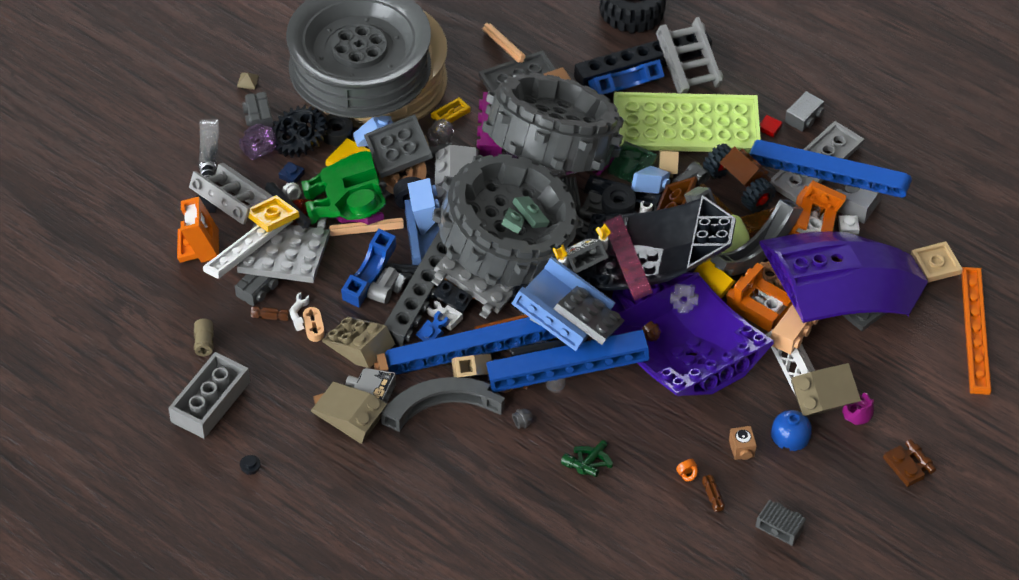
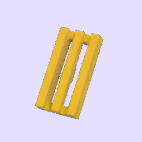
(452, 112)

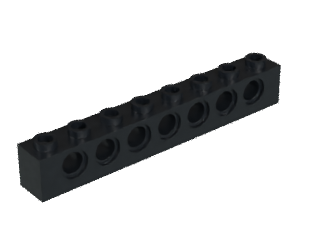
(631, 58)

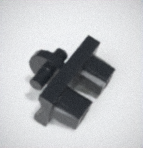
(452, 296)

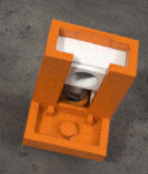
(819, 208)
(197, 234)
(755, 297)

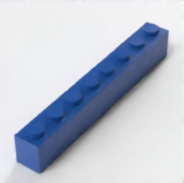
(566, 362)

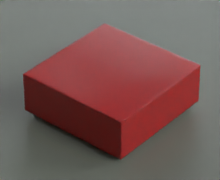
(770, 126)

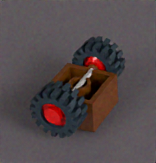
(746, 170)

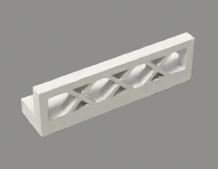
(800, 358)

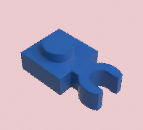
(433, 330)

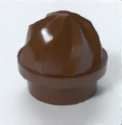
(651, 331)

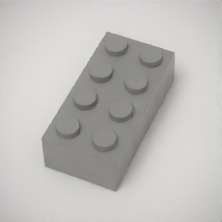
(209, 395)

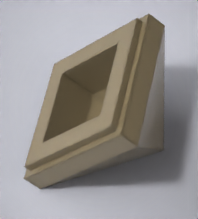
(248, 81)

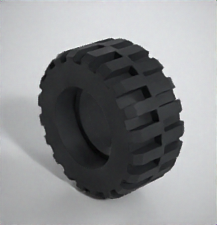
(632, 16)

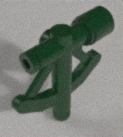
(586, 466)

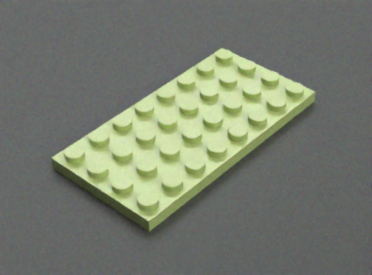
(688, 120)

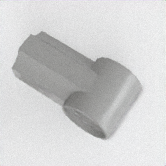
(382, 288)

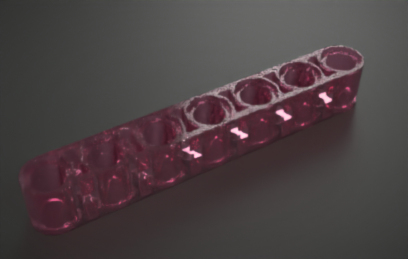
(628, 258)

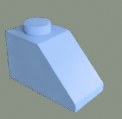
(371, 125)
(650, 180)

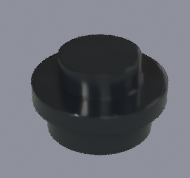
(250, 464)

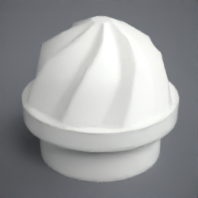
(292, 191)

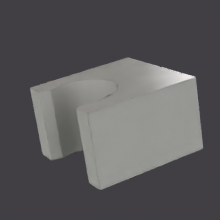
(859, 202)

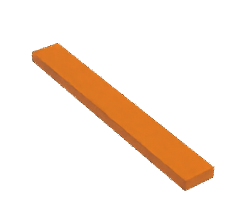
(975, 331)

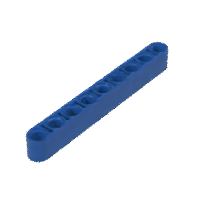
(831, 168)
(467, 343)

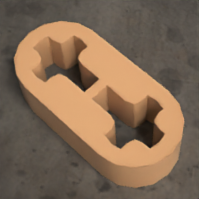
(317, 323)

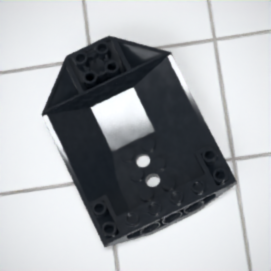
(668, 241)

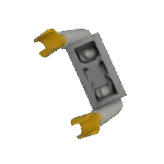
(585, 252)

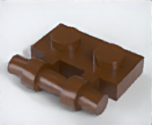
(904, 465)

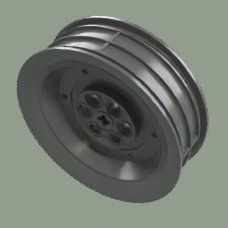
(359, 55)

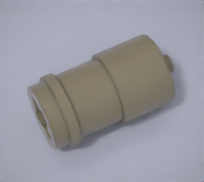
(203, 337)

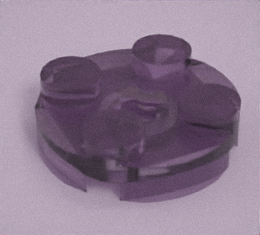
(263, 147)

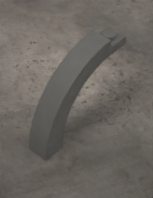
(745, 257)
(437, 392)

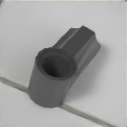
(693, 170)

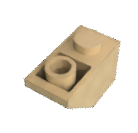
(470, 365)

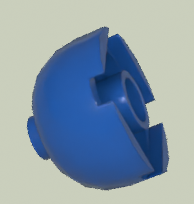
(791, 430)

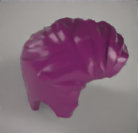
(859, 412)

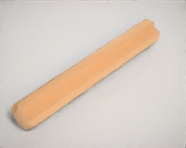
(504, 43)
(359, 227)

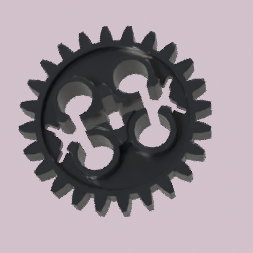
(300, 135)

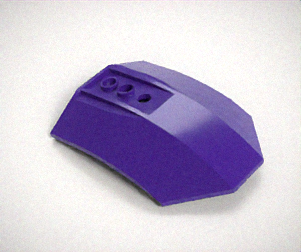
(865, 281)
(721, 338)

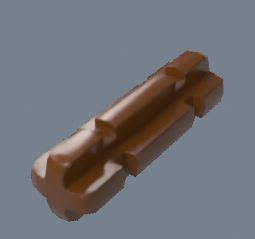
(270, 313)
(713, 493)

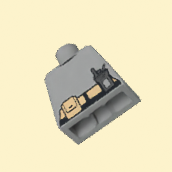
(375, 382)

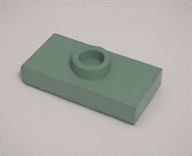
(531, 212)
(513, 220)

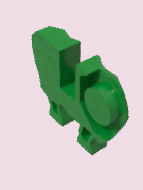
(350, 189)

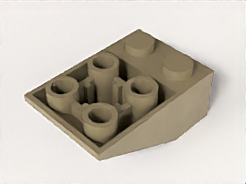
(359, 340)

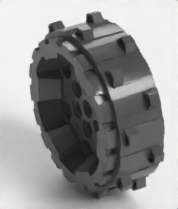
(554, 122)
(476, 207)

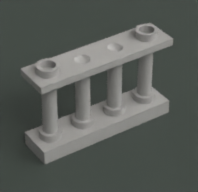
(677, 68)
(230, 181)

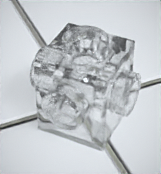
(684, 290)

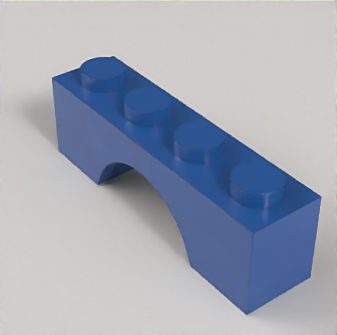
(628, 78)
(377, 256)

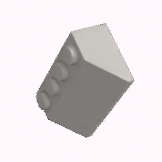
(448, 163)

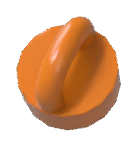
(687, 467)

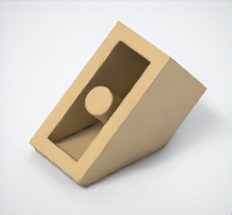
(668, 161)

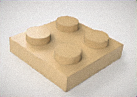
(937, 261)

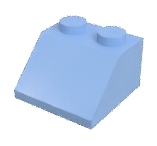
(423, 203)

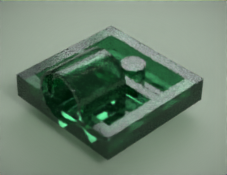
(631, 160)

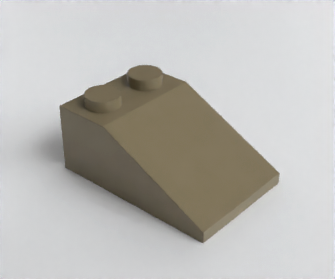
(825, 390)
(349, 410)

